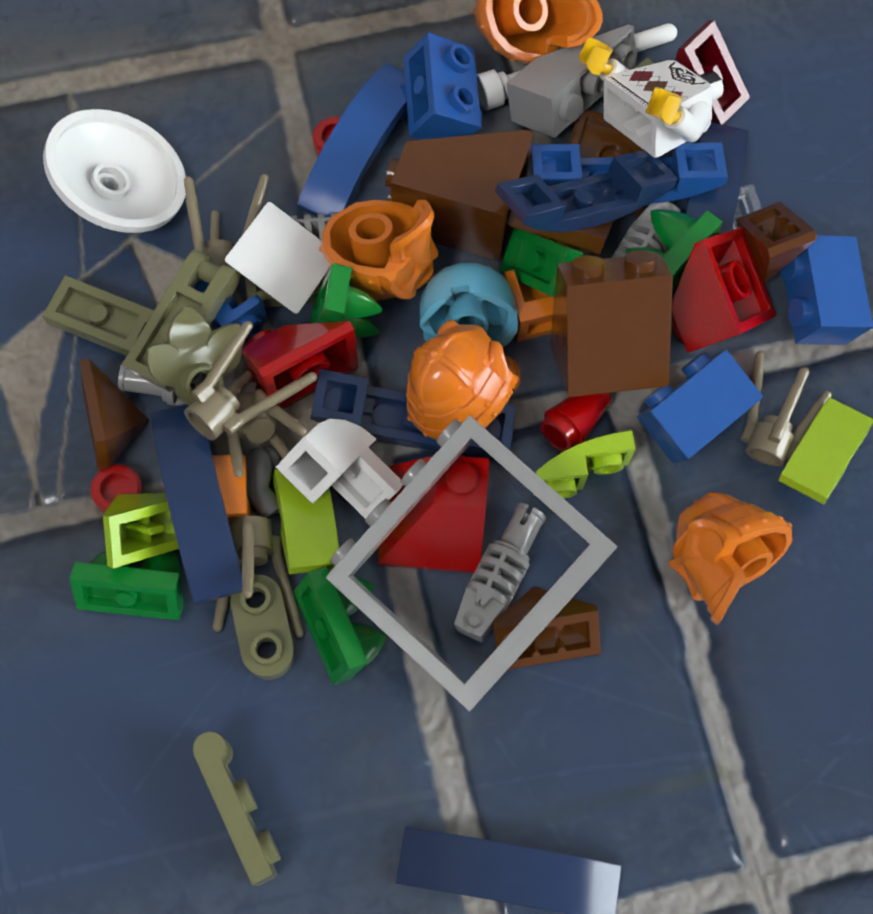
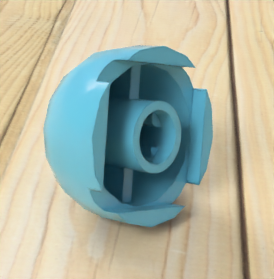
(470, 297)

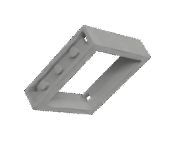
(387, 517)

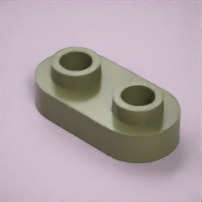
(263, 625)

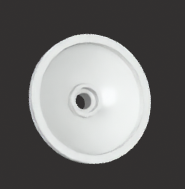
(114, 170)

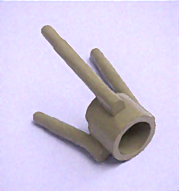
(215, 247)
(217, 408)
(260, 429)
(772, 438)
(254, 545)

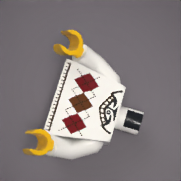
(653, 103)

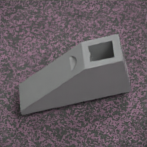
(560, 87)

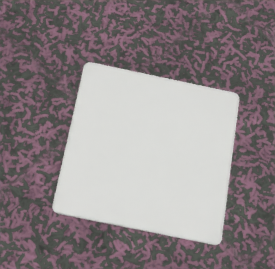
(280, 257)

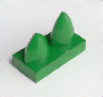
(679, 234)
(536, 259)
(342, 302)
(144, 592)
(341, 644)

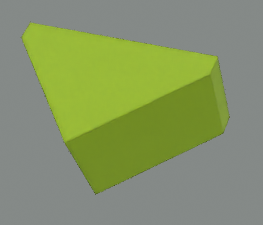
(138, 528)

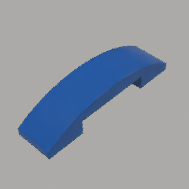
(355, 143)
(697, 166)

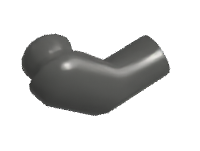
(260, 466)

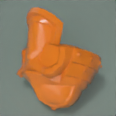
(536, 27)
(384, 246)
(459, 377)
(725, 547)

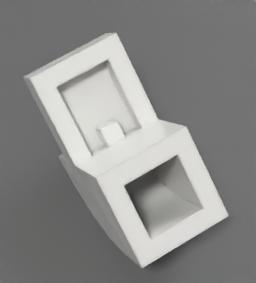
(339, 457)

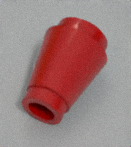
(574, 419)

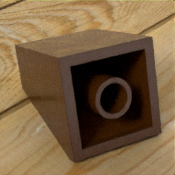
(460, 184)
(612, 323)

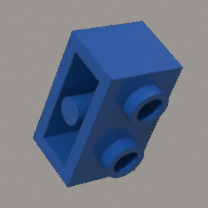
(441, 89)
(827, 292)
(699, 405)

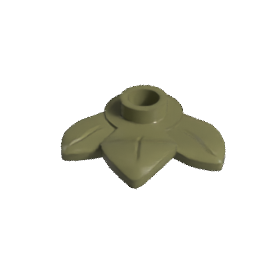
(188, 351)

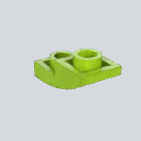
(826, 450)
(602, 454)
(306, 528)

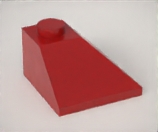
(719, 292)
(296, 350)
(445, 525)

